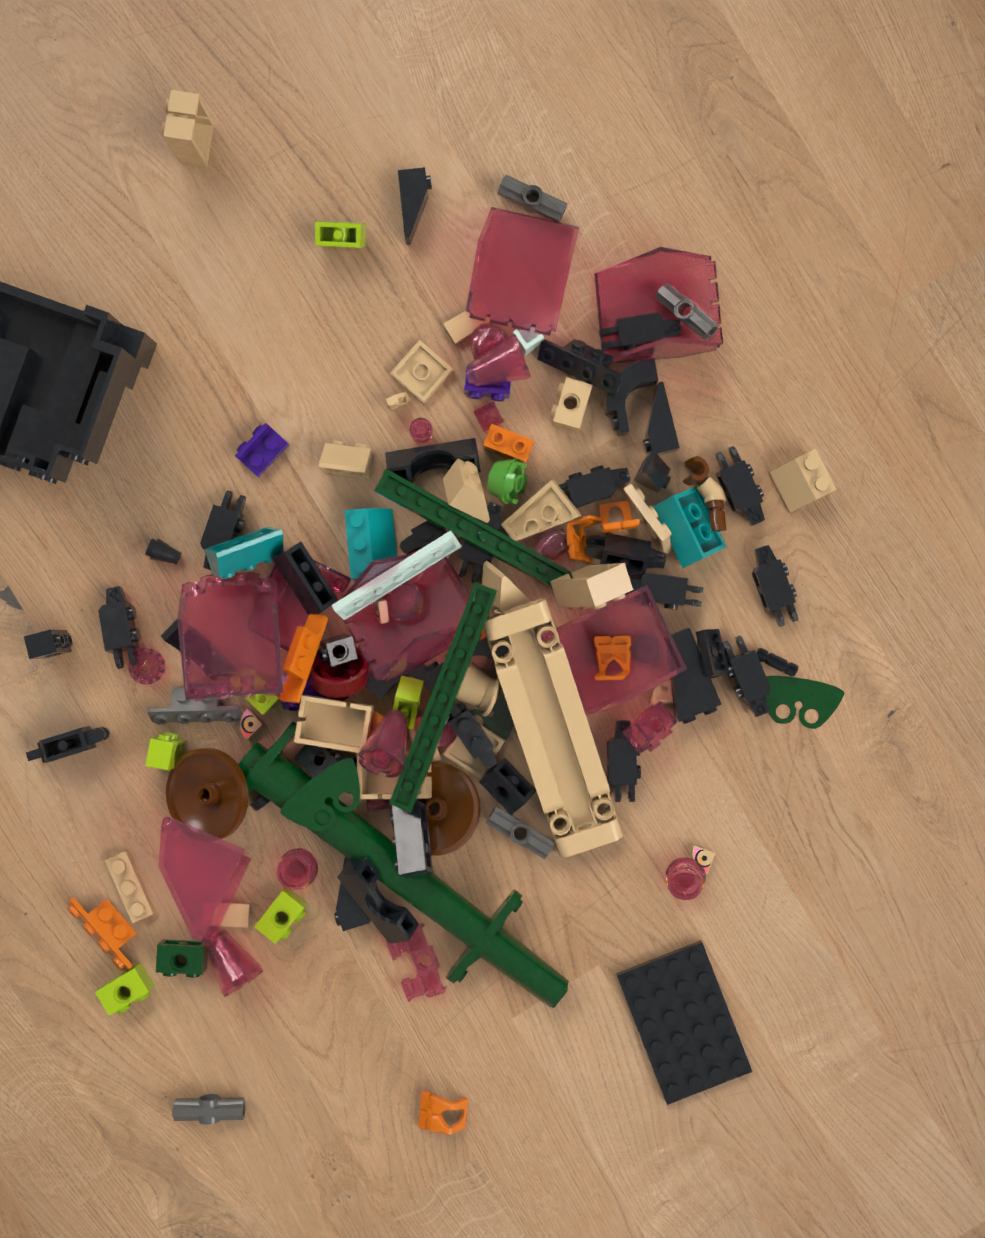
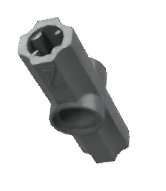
(518, 192)
(696, 319)
(532, 840)
(209, 1109)

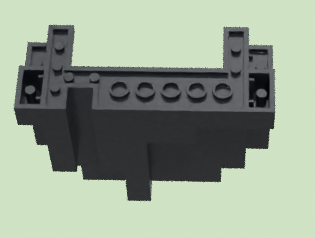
(61, 381)

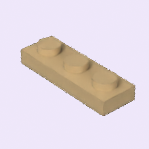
(130, 886)

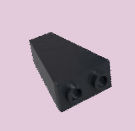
(691, 689)

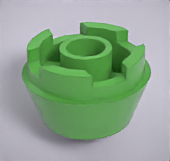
(507, 480)

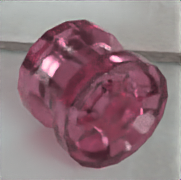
(419, 426)

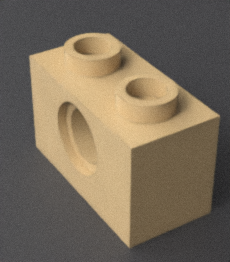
(575, 391)

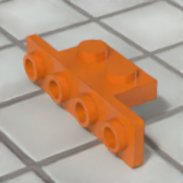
(301, 657)
(107, 927)

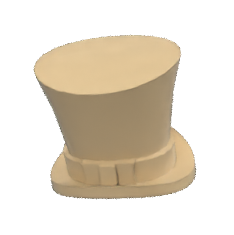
(480, 690)

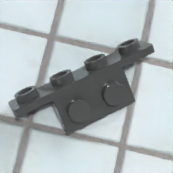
(189, 711)

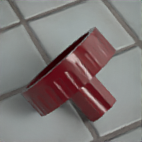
(336, 680)

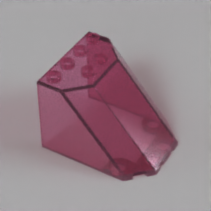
(230, 637)

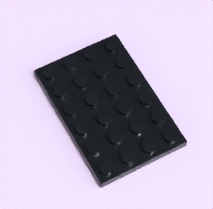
(684, 1022)

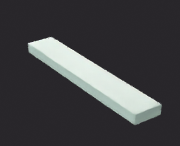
(396, 575)

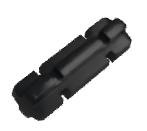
(777, 662)

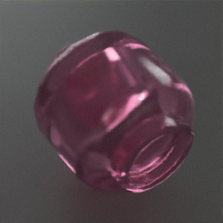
(552, 543)

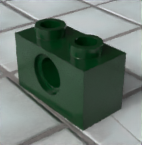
(167, 958)

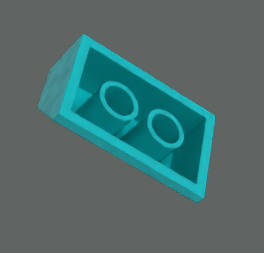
(690, 527)
(369, 537)
(245, 552)

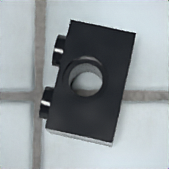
(48, 644)
(312, 758)
(507, 786)

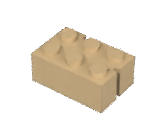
(188, 128)
(592, 586)
(333, 723)
(382, 787)

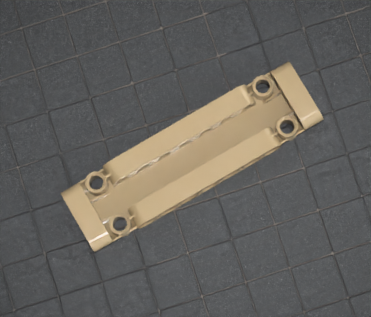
(552, 728)

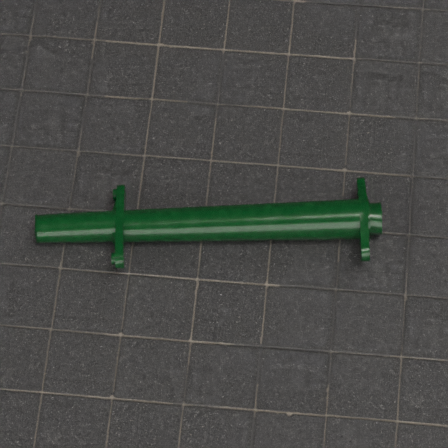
(356, 838)

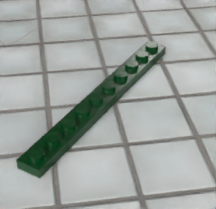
(468, 528)
(443, 696)

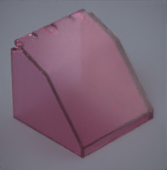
(521, 271)
(631, 291)
(410, 643)
(652, 650)
(200, 875)

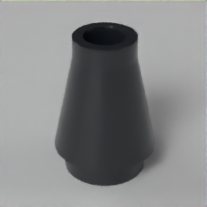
(161, 551)

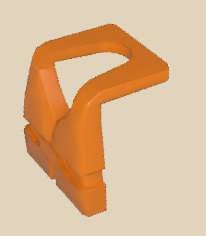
(624, 506)
(577, 541)
(613, 648)
(433, 1107)

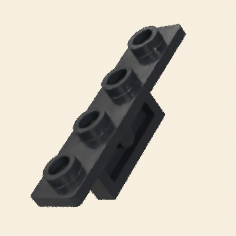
(583, 363)

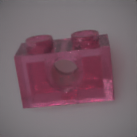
(650, 727)

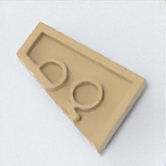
(541, 512)
(654, 528)

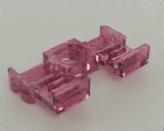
(430, 980)

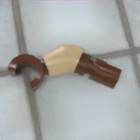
(710, 490)

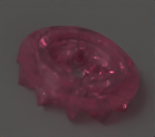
(156, 672)

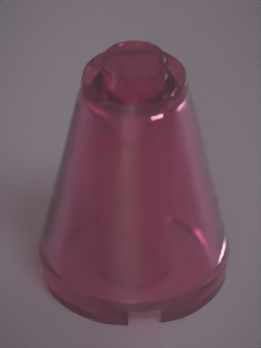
(499, 364)
(386, 746)
(231, 963)

